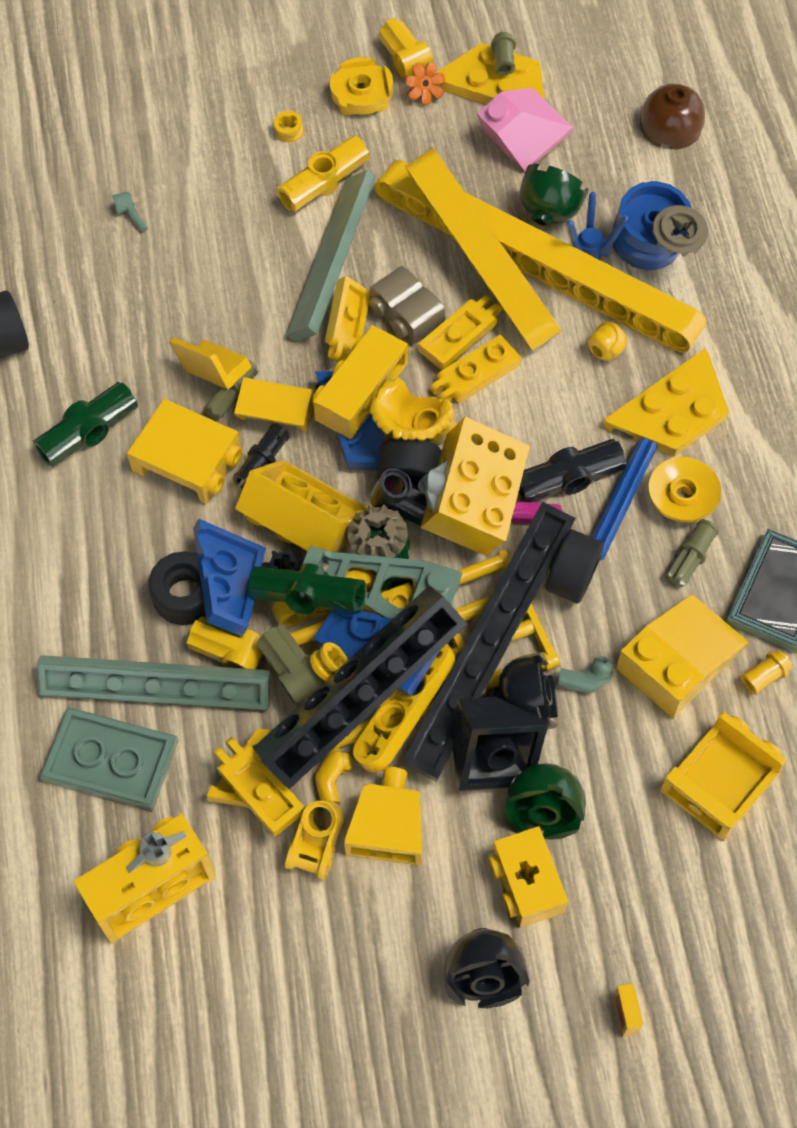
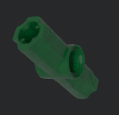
(85, 423)
(307, 589)

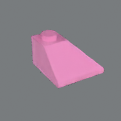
(523, 125)

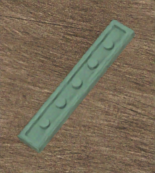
(331, 256)
(154, 682)

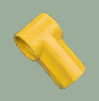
(404, 47)
(225, 646)

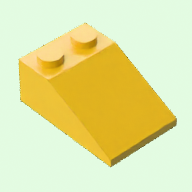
(680, 654)

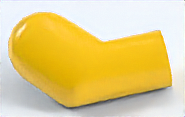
(328, 773)

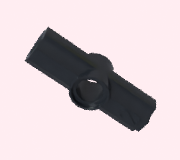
(571, 470)

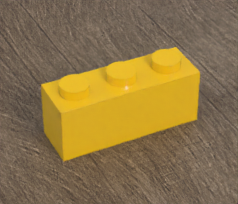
(354, 382)

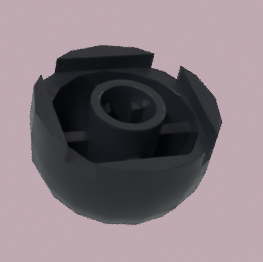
(528, 688)
(485, 968)

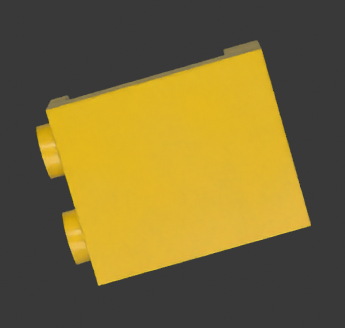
(186, 449)
(724, 775)

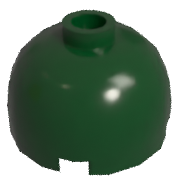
(551, 195)
(546, 798)

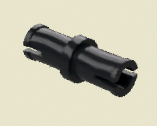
(263, 453)

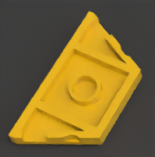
(477, 80)
(675, 408)

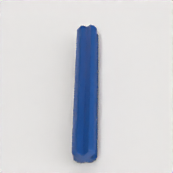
(624, 493)

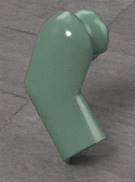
(590, 679)

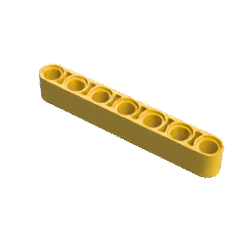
(483, 249)

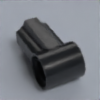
(407, 498)

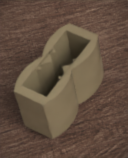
(407, 305)

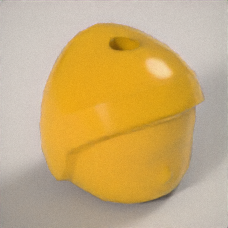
(607, 341)

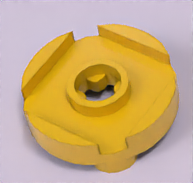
(366, 100)

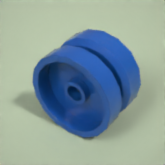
(642, 205)

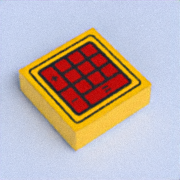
(628, 1009)

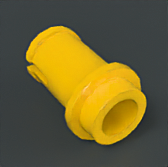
(766, 672)

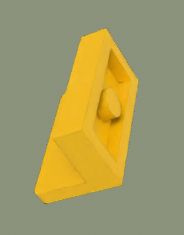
(211, 362)

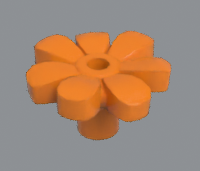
(425, 83)

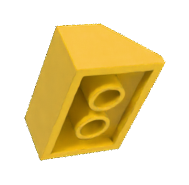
(298, 507)

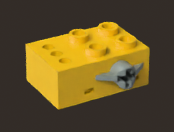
(474, 486)
(146, 877)

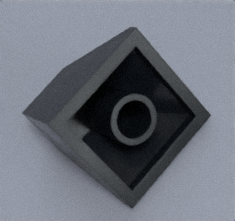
(493, 742)

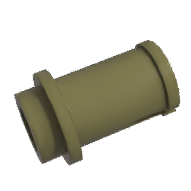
(503, 47)

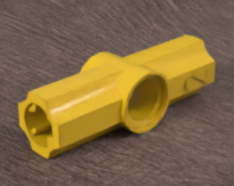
(323, 173)

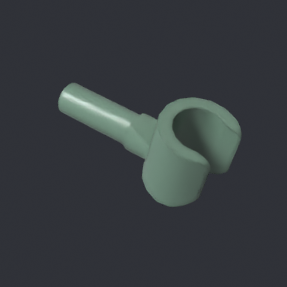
(124, 203)

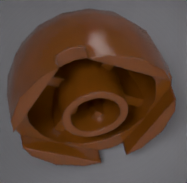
(672, 116)

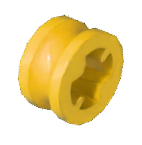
(288, 134)
(327, 660)

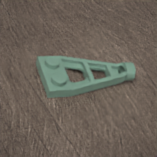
(422, 572)

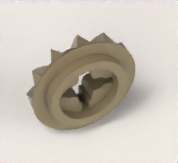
(681, 218)
(394, 531)

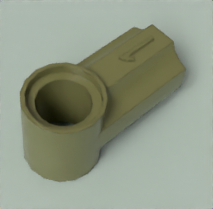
(289, 663)

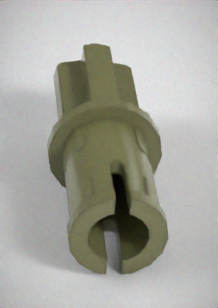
(225, 398)
(692, 553)

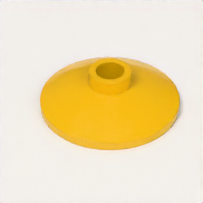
(687, 477)

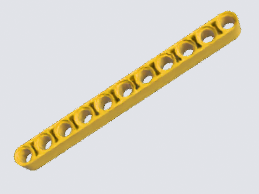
(563, 267)

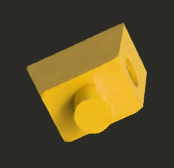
(387, 822)

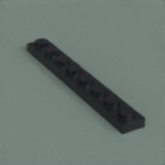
(489, 638)

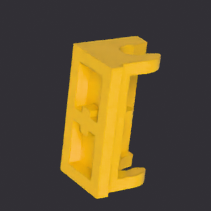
(275, 403)

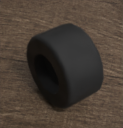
(12, 331)
(412, 457)
(574, 566)
(164, 575)

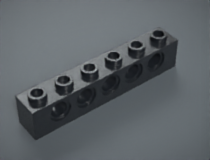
(359, 686)

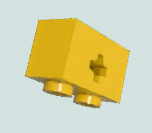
(528, 854)

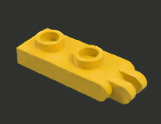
(346, 317)
(460, 332)
(476, 370)
(258, 787)

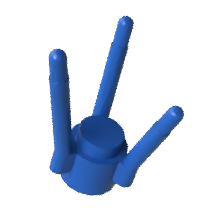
(591, 239)

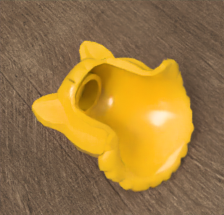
(411, 416)

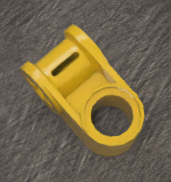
(315, 841)

